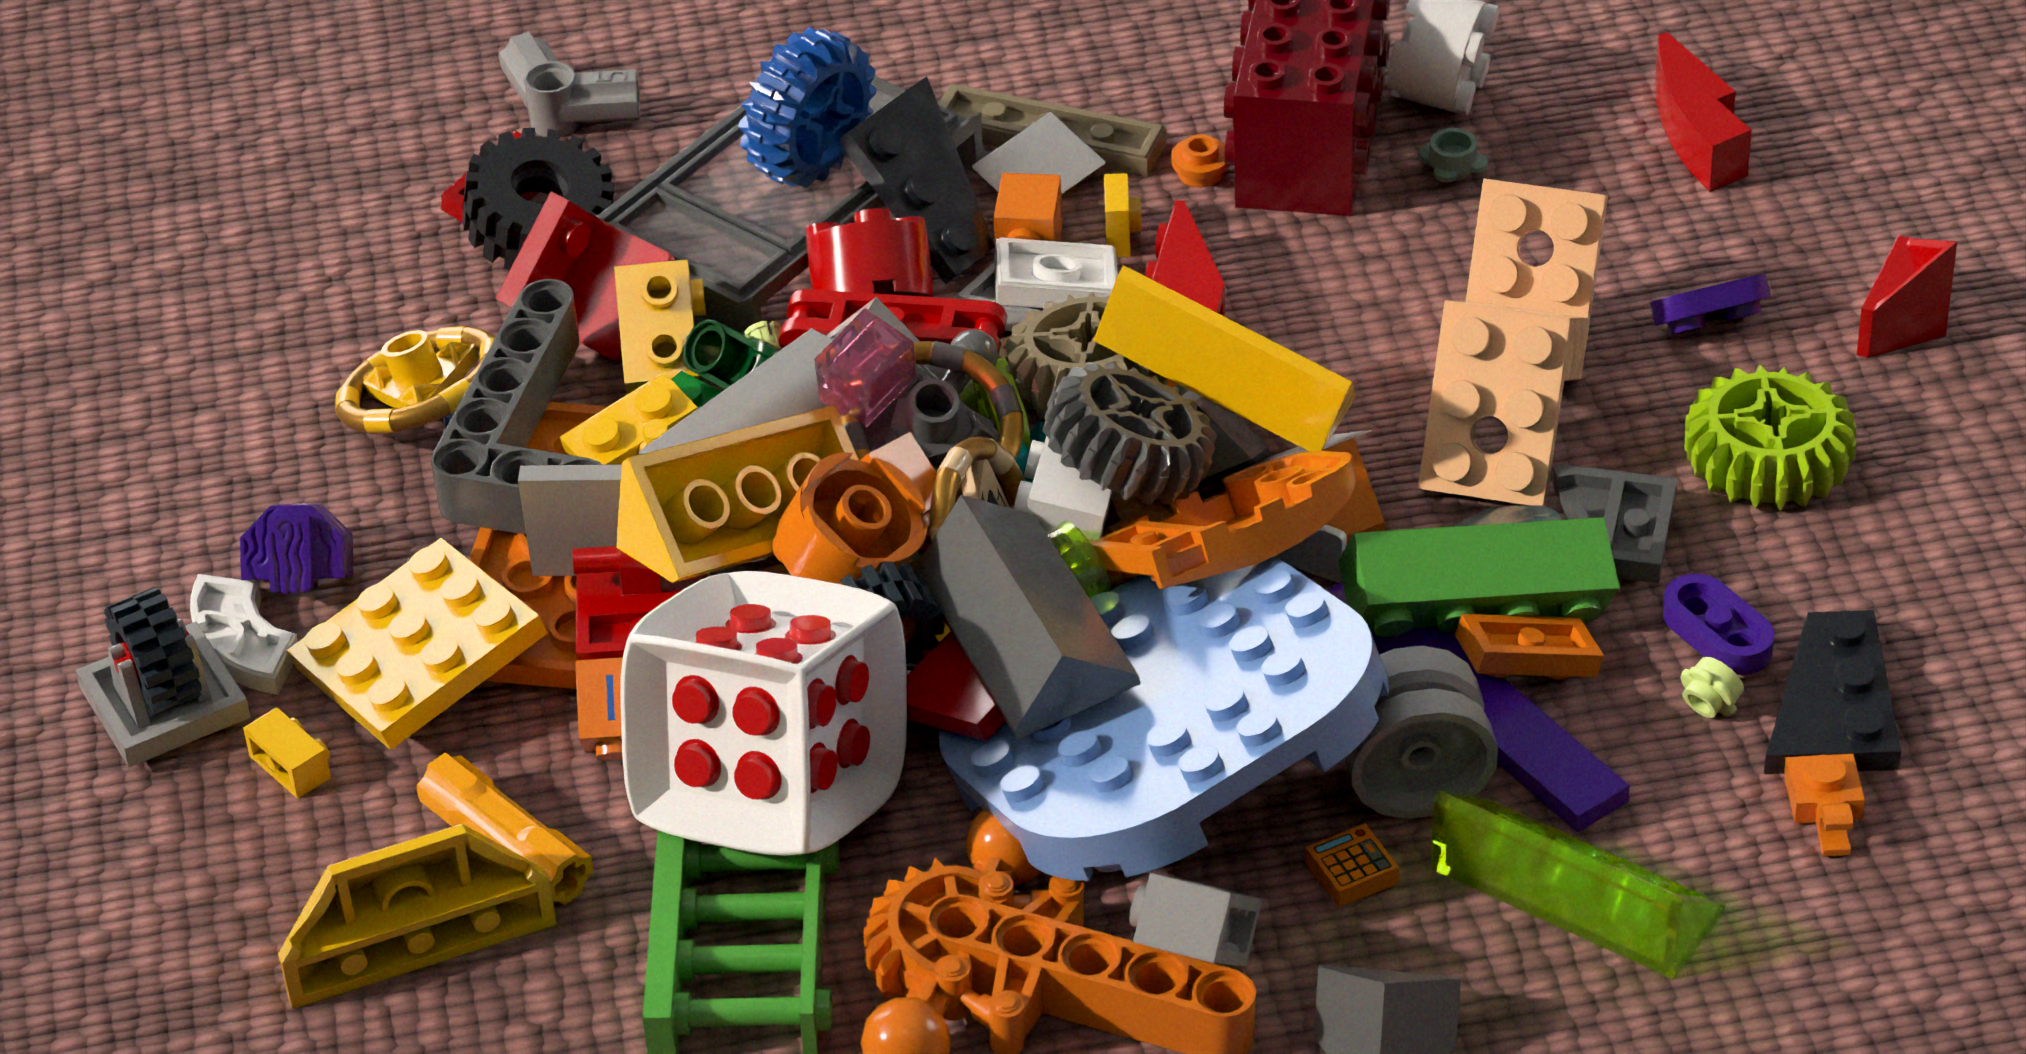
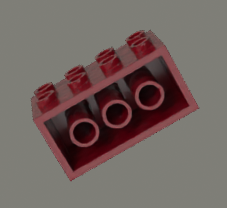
(1305, 102)

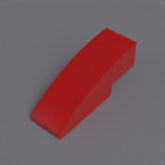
(1700, 116)

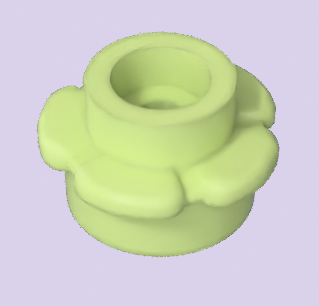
(1711, 688)

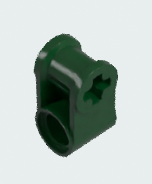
(724, 353)

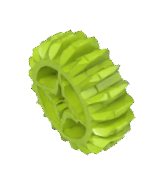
(1770, 437)

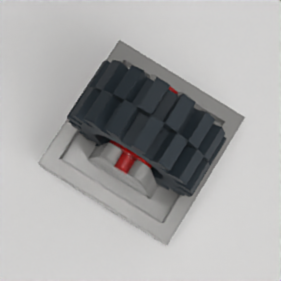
(159, 681)

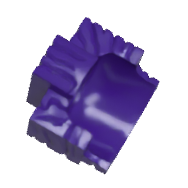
(296, 548)

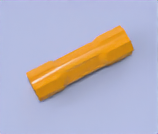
(469, 797)

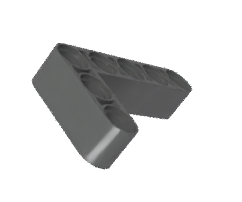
(489, 432)

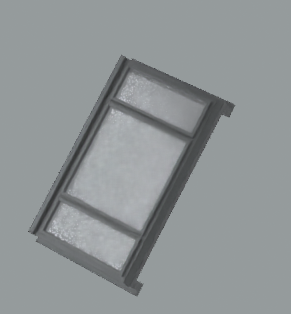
(745, 228)

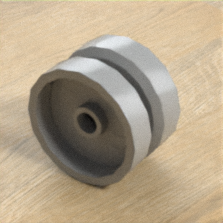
(1426, 735)

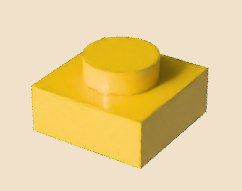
(1121, 213)

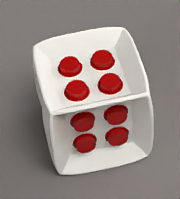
(764, 712)

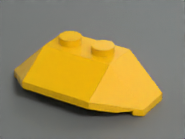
(411, 911)

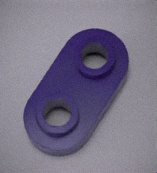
(1686, 310)
(1718, 623)

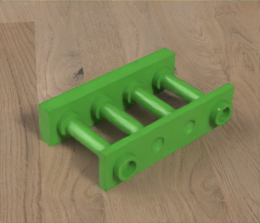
(677, 960)

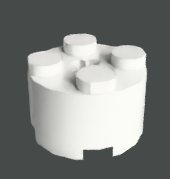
(1442, 53)

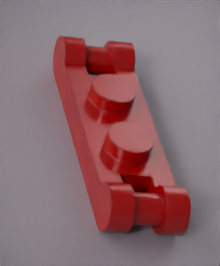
(925, 317)

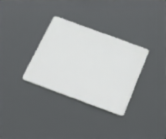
(1041, 149)

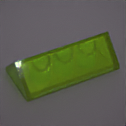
(1570, 882)

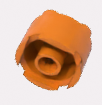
(850, 519)

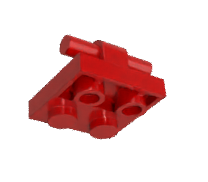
(613, 598)

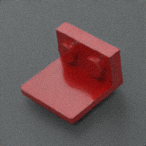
(582, 253)

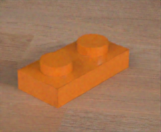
(1529, 646)

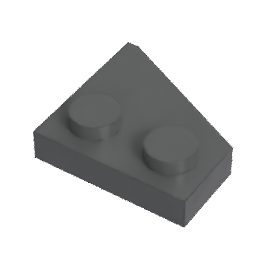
(1634, 509)

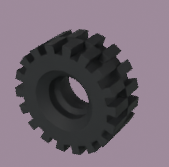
(523, 165)

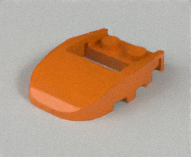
(1251, 521)

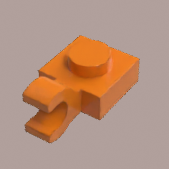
(1826, 793)

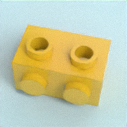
(655, 317)

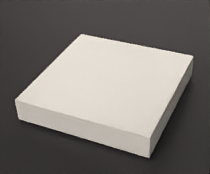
(1046, 271)

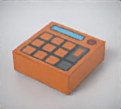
(1352, 865)

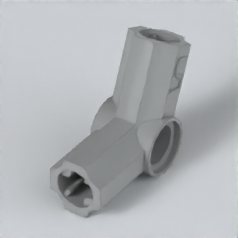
(563, 98)

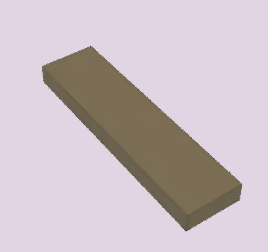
(1120, 141)

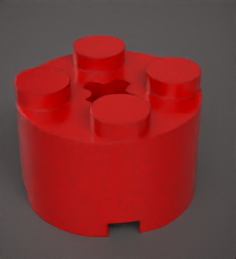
(871, 255)

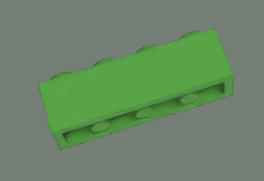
(1489, 569)

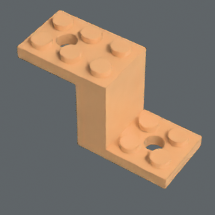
(1513, 343)

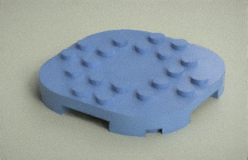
(1231, 691)

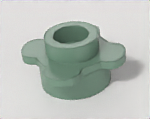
(1453, 155)

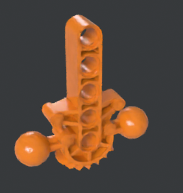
(968, 944)

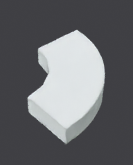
(241, 637)

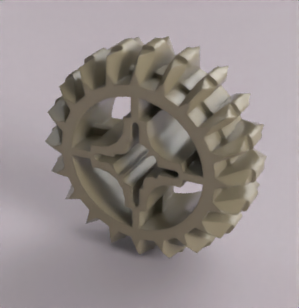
(1053, 343)

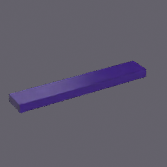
(1529, 741)

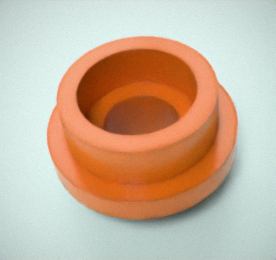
(1199, 160)

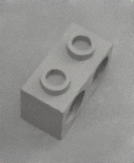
(1195, 919)

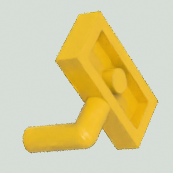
(629, 423)

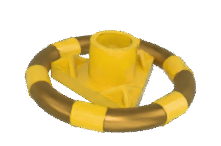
(413, 379)

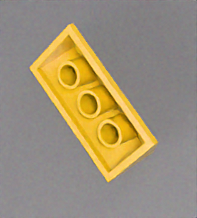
(1223, 361)
(720, 495)

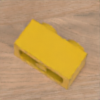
(288, 752)

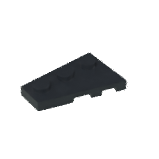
(918, 173)
(1837, 696)

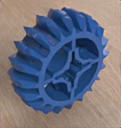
(804, 105)

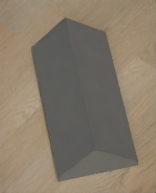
(1021, 616)

